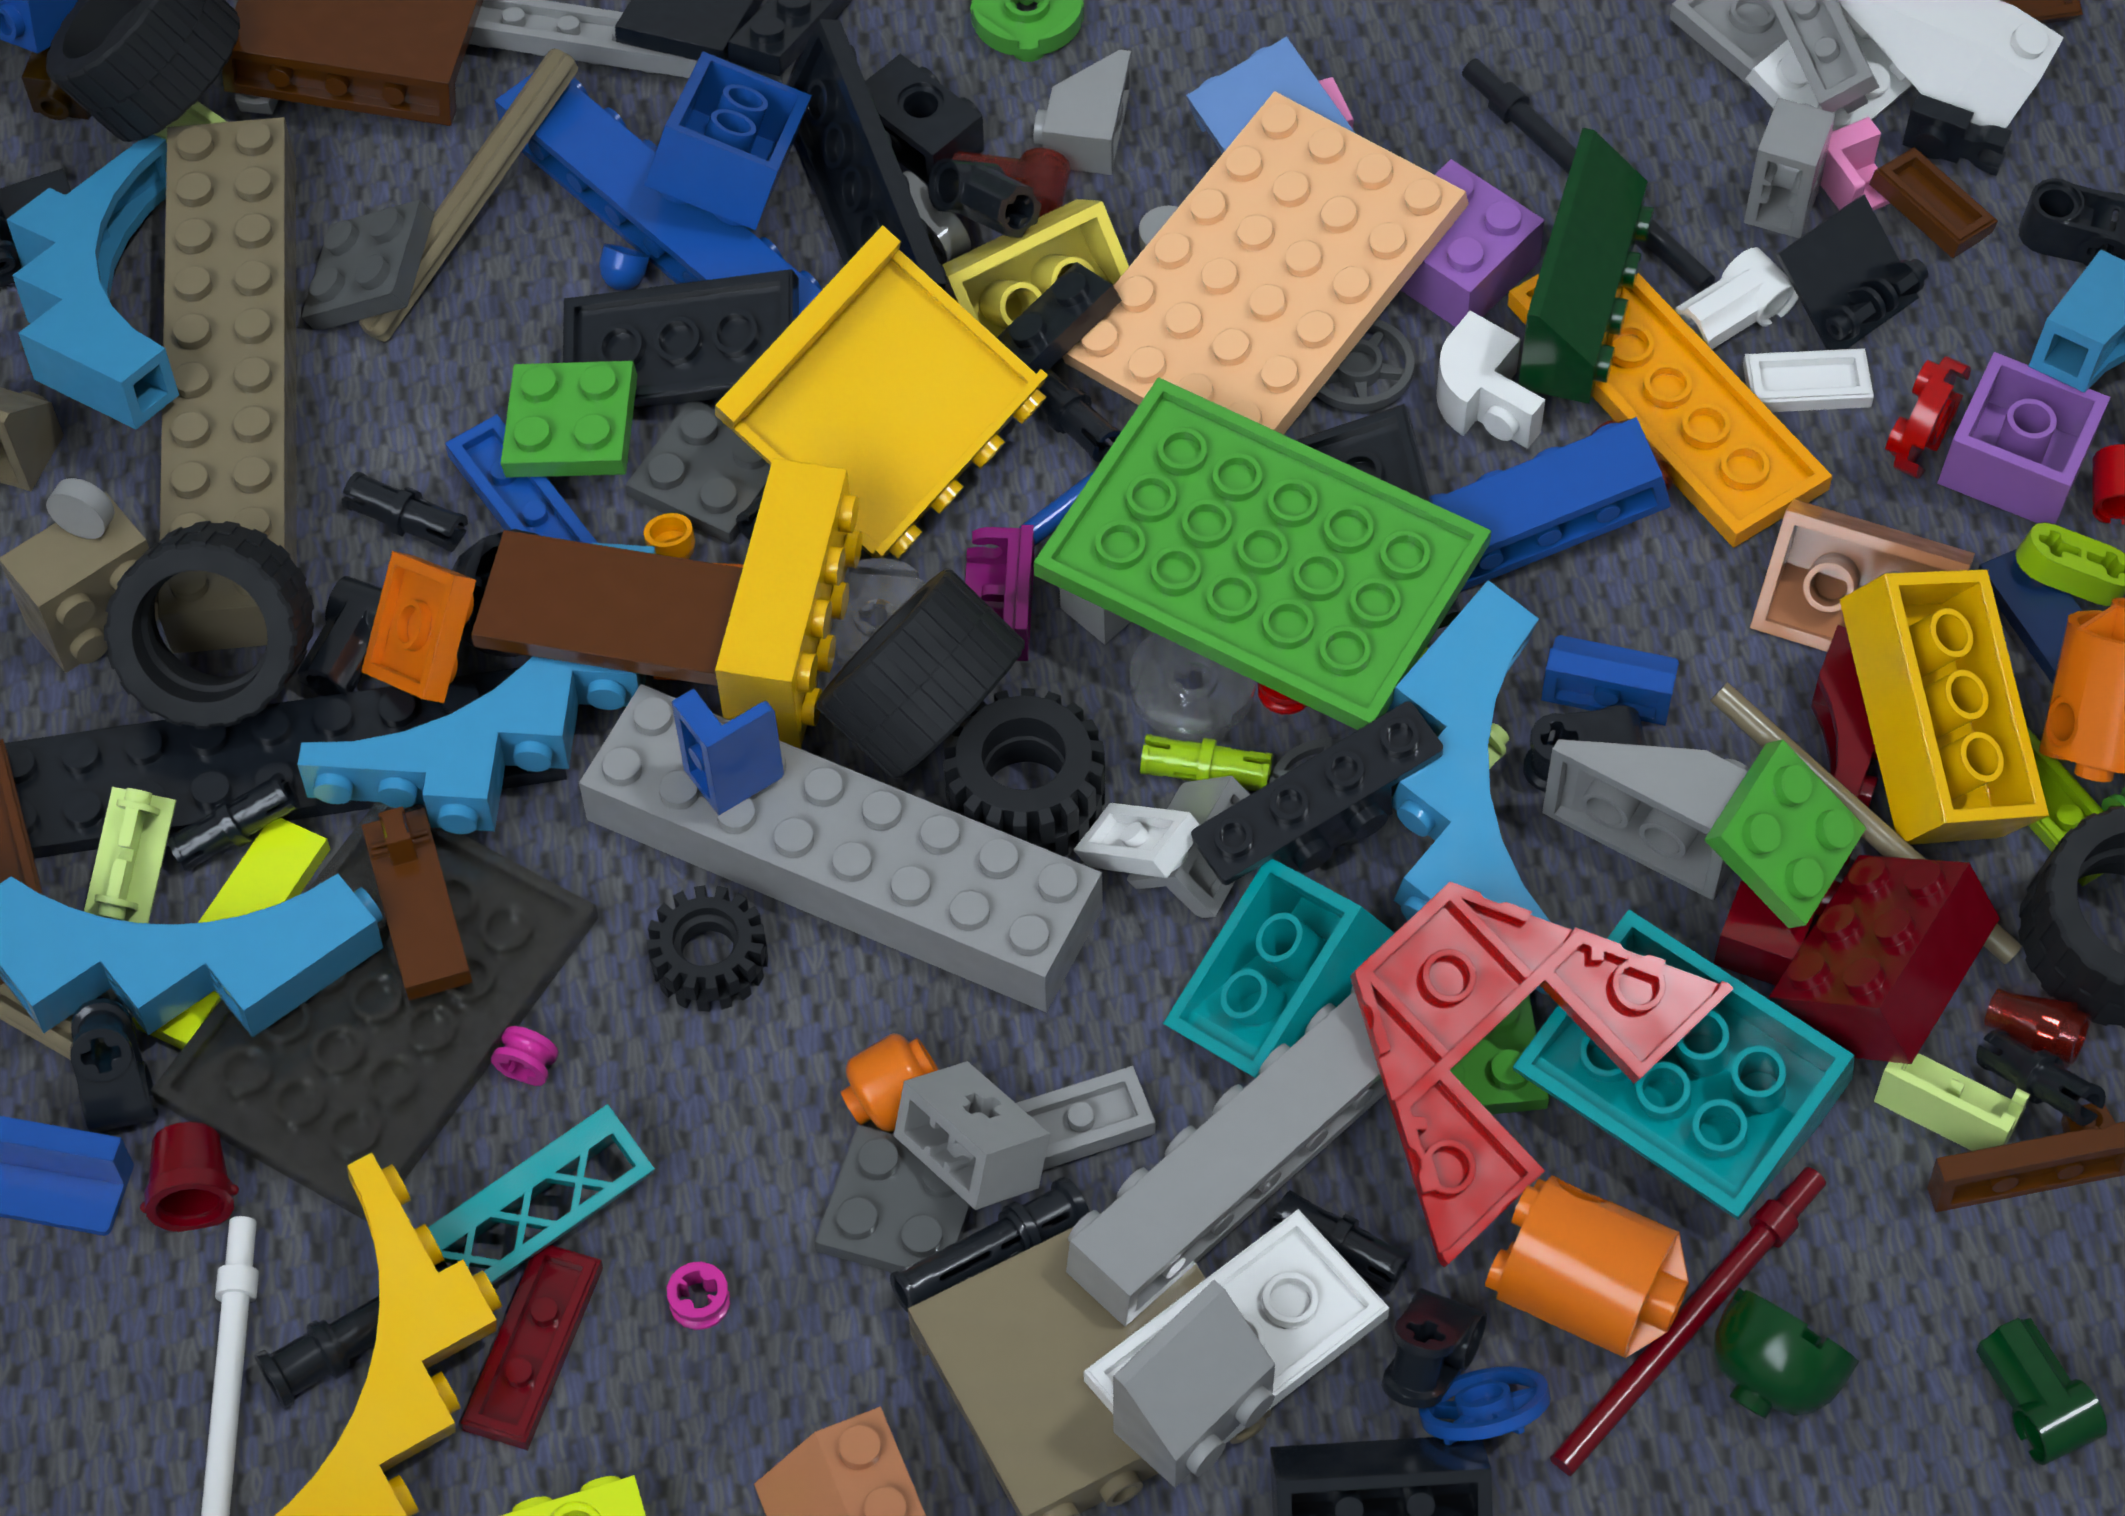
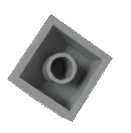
(1193, 1387)

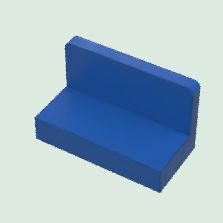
(1606, 675)
(727, 759)
(61, 1175)

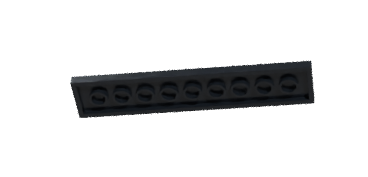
(70, 776)

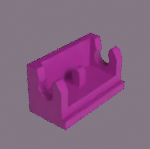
(1005, 575)

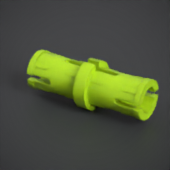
(1204, 761)

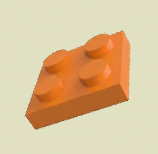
(419, 627)

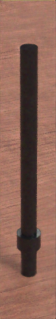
(1513, 105)

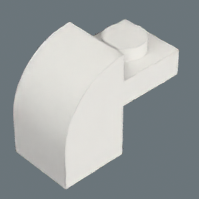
(1478, 384)

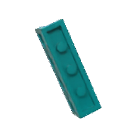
(529, 1179)

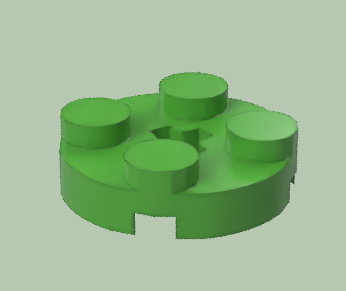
(1027, 33)

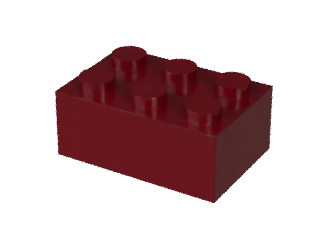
(1888, 954)

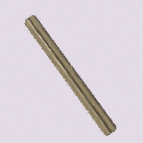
(482, 177)

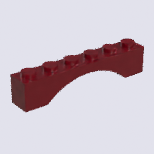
(1753, 936)

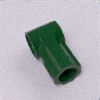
(2045, 1402)

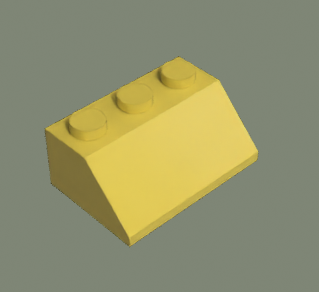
(1013, 272)

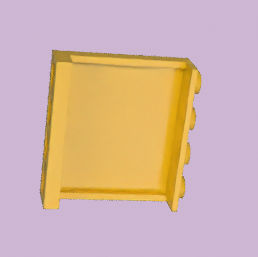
(886, 385)

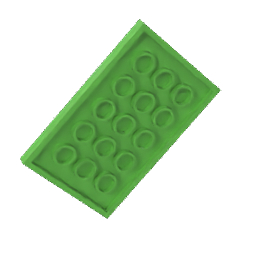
(1263, 554)

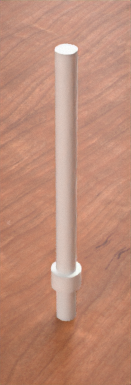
(235, 1290)

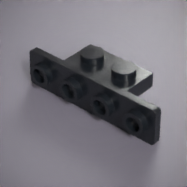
(1320, 801)

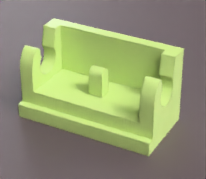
(1950, 1103)

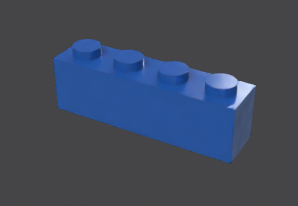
(1561, 498)

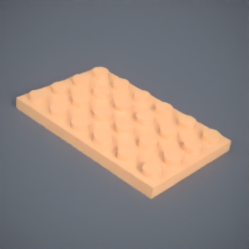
(1270, 268)

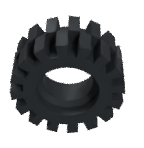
(703, 915)

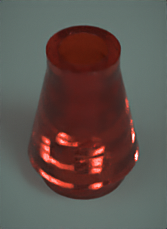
(2040, 1023)

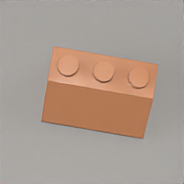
(1828, 556)
(842, 1472)

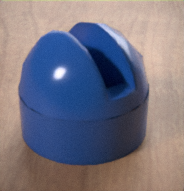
(622, 266)

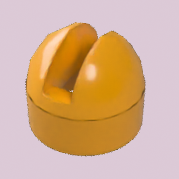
(671, 535)

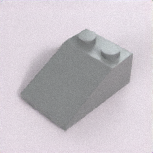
(1646, 804)

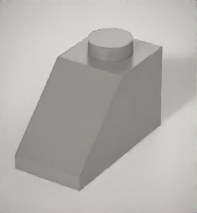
(1088, 114)

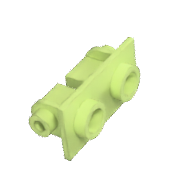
(130, 855)

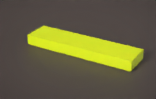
(268, 874)

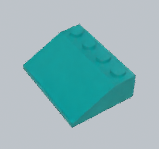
(1721, 1103)

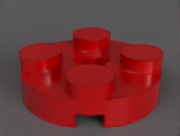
(1930, 416)

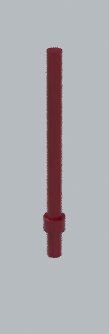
(1769, 1227)

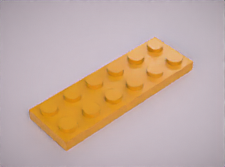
(1701, 418)

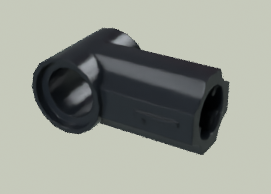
(984, 195)
(340, 649)

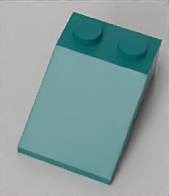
(1274, 967)

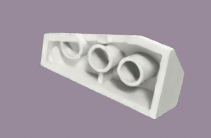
(1960, 51)

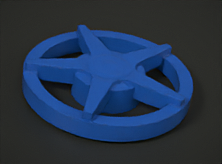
(1486, 1405)

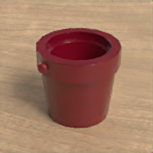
(188, 1179)

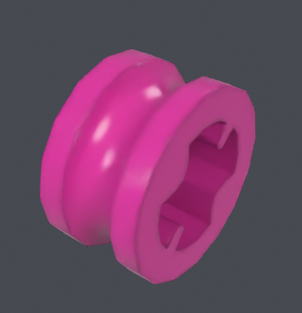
(524, 1055)
(712, 1281)

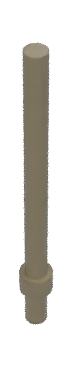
(1877, 832)

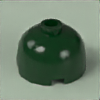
(1777, 1358)

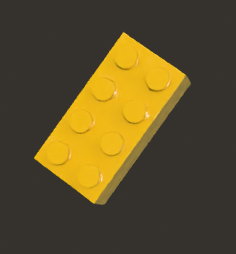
(790, 596)
(1943, 706)

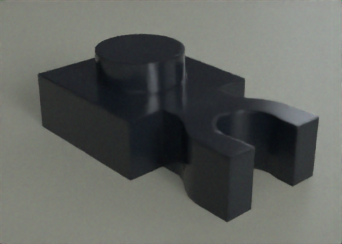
(1948, 134)

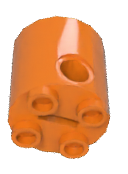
(2089, 695)
(1591, 1268)

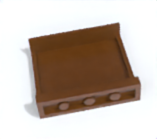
(354, 54)

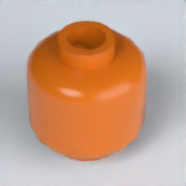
(878, 1078)

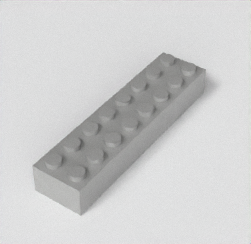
(856, 857)

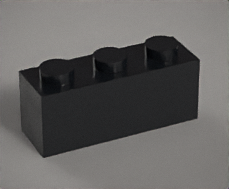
(1382, 1478)

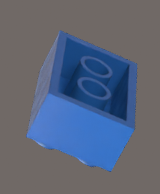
(727, 141)

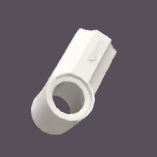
(1748, 293)

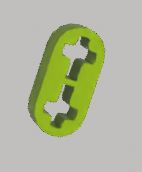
(2073, 563)

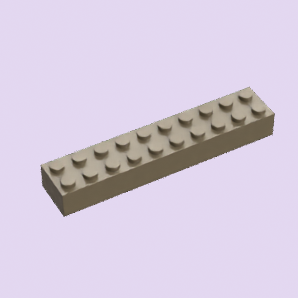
(233, 362)

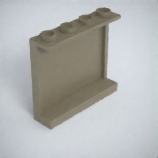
(1015, 1365)

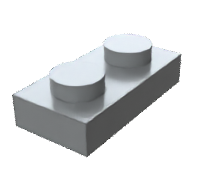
(1092, 1116)

